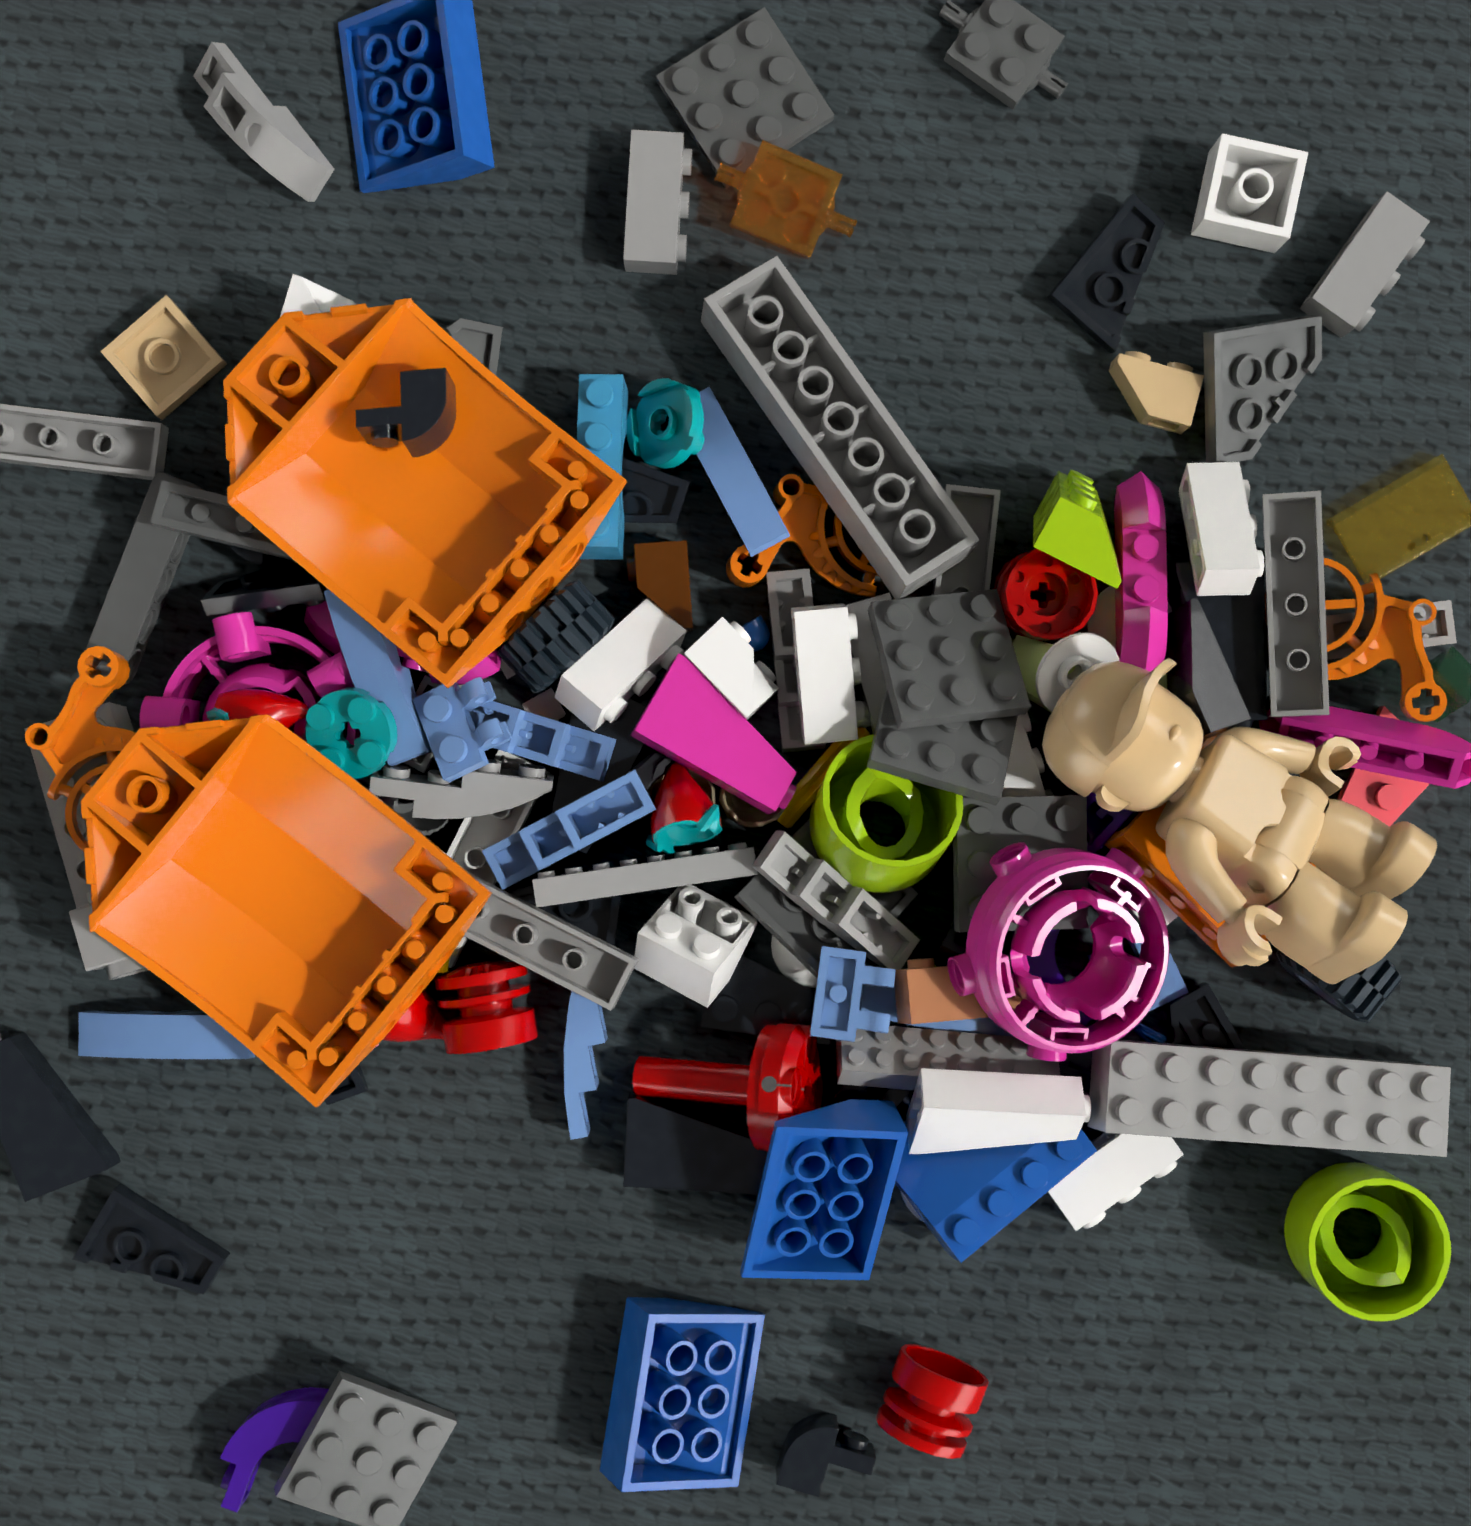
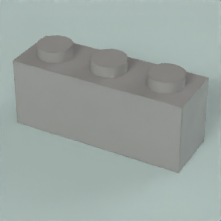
(656, 202)
(1366, 265)

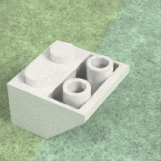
(693, 943)

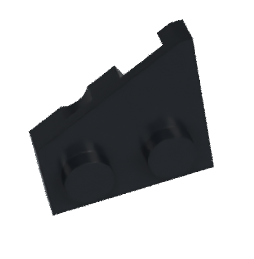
(1200, 1020)

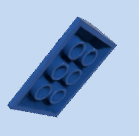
(415, 94)
(979, 1191)
(825, 1192)
(680, 1395)

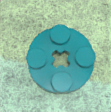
(685, 425)
(364, 713)

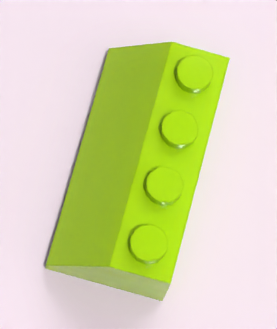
(1075, 529)

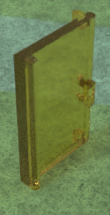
(1391, 523)

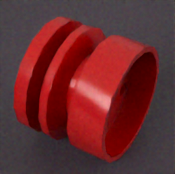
(1068, 592)
(486, 1007)
(932, 1401)

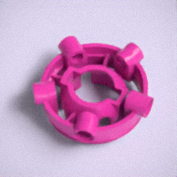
(237, 641)
(1111, 987)

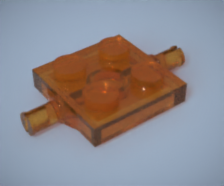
(785, 199)

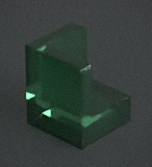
(1453, 675)

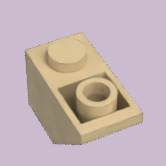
(1156, 392)

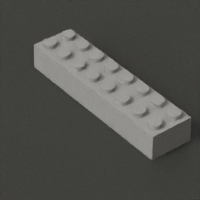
(837, 428)
(1270, 1098)

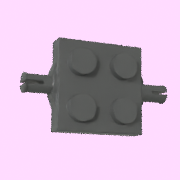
(1004, 49)

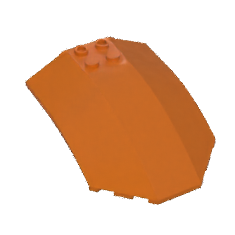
(425, 547)
(271, 891)

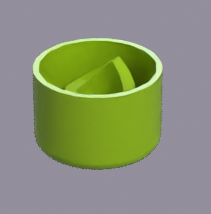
(841, 839)
(1402, 1268)

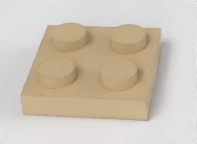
(163, 357)

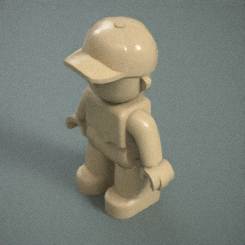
(1241, 823)

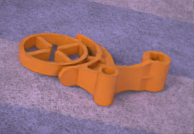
(804, 520)
(1393, 636)
(78, 736)

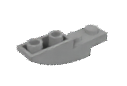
(258, 127)
(477, 794)

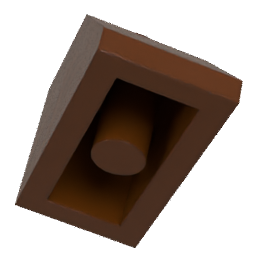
(664, 578)

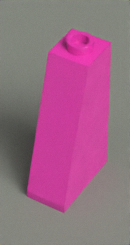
(711, 738)

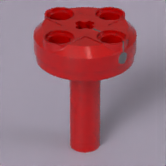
(775, 1086)

